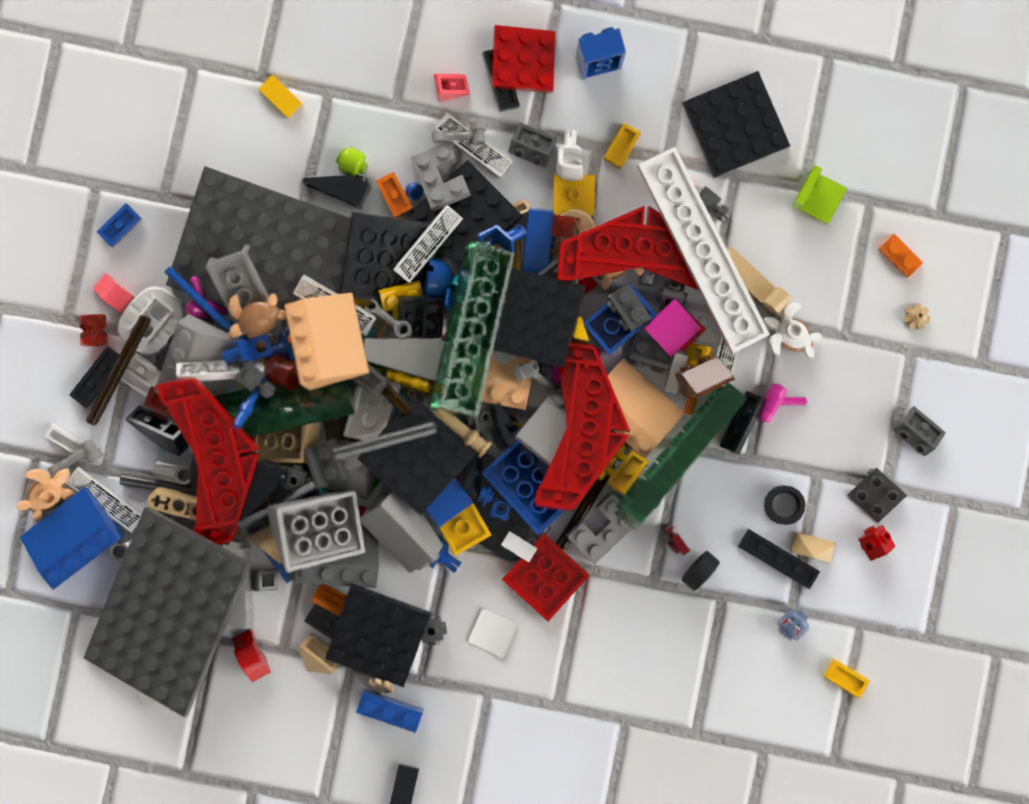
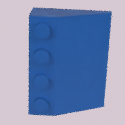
(518, 478)
(70, 537)

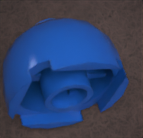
(437, 278)

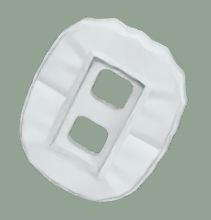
(163, 329)

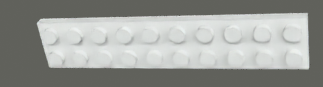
(703, 250)

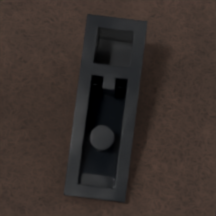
(344, 188)
(158, 429)
(265, 484)

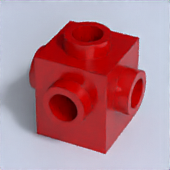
(876, 542)

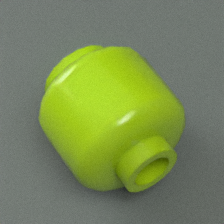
(352, 161)

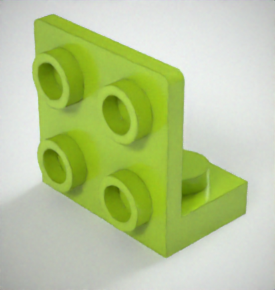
(819, 196)

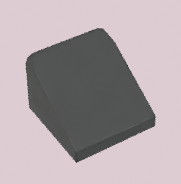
(264, 580)

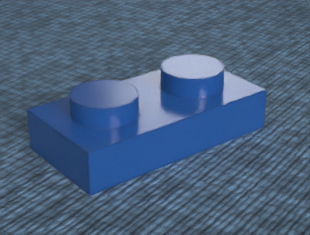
(119, 225)

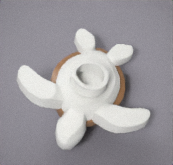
(790, 332)

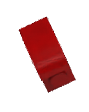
(249, 656)

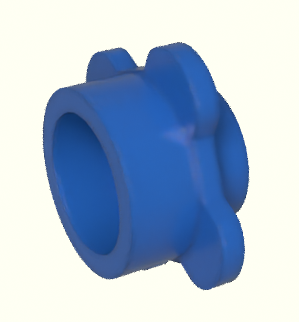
(486, 495)
(494, 512)

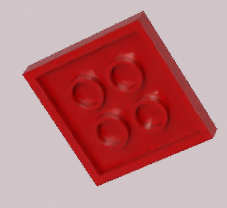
(523, 59)
(547, 578)

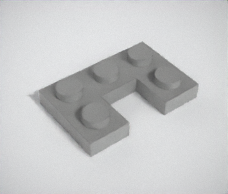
(427, 167)
(598, 544)

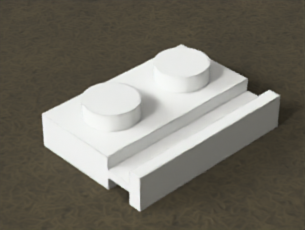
(141, 374)

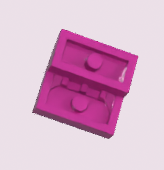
(672, 328)

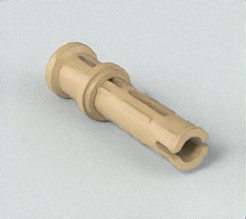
(470, 437)

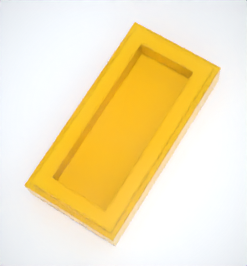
(280, 96)
(622, 145)
(846, 678)

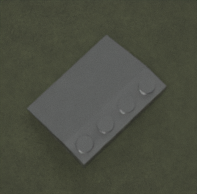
(356, 569)

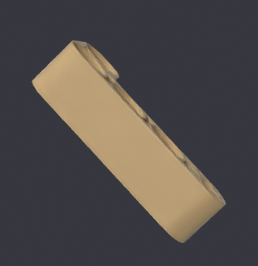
(759, 288)
(188, 500)

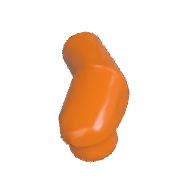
(690, 405)

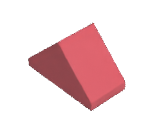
(451, 86)
(113, 293)

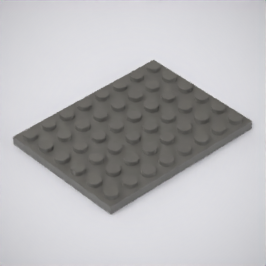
(283, 235)
(167, 611)

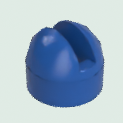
(414, 191)

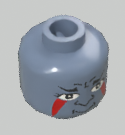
(793, 624)

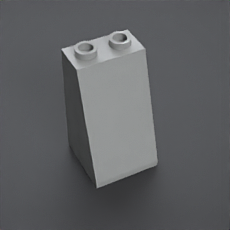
(407, 355)
(402, 531)
(243, 609)

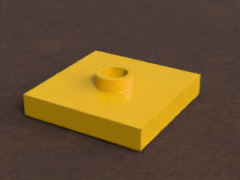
(574, 195)
(465, 530)

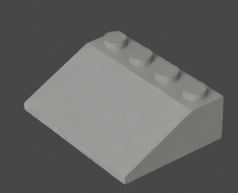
(197, 342)
(545, 428)
(317, 529)

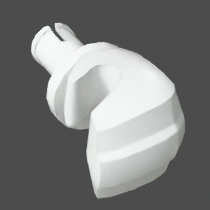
(568, 158)

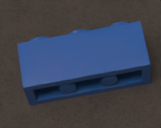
(538, 240)
(389, 710)

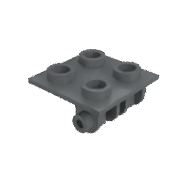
(877, 494)

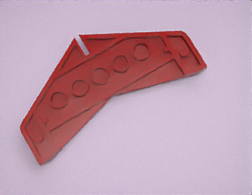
(624, 246)
(587, 441)
(217, 446)

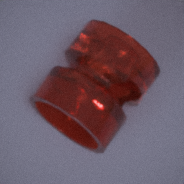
(93, 330)
(282, 372)

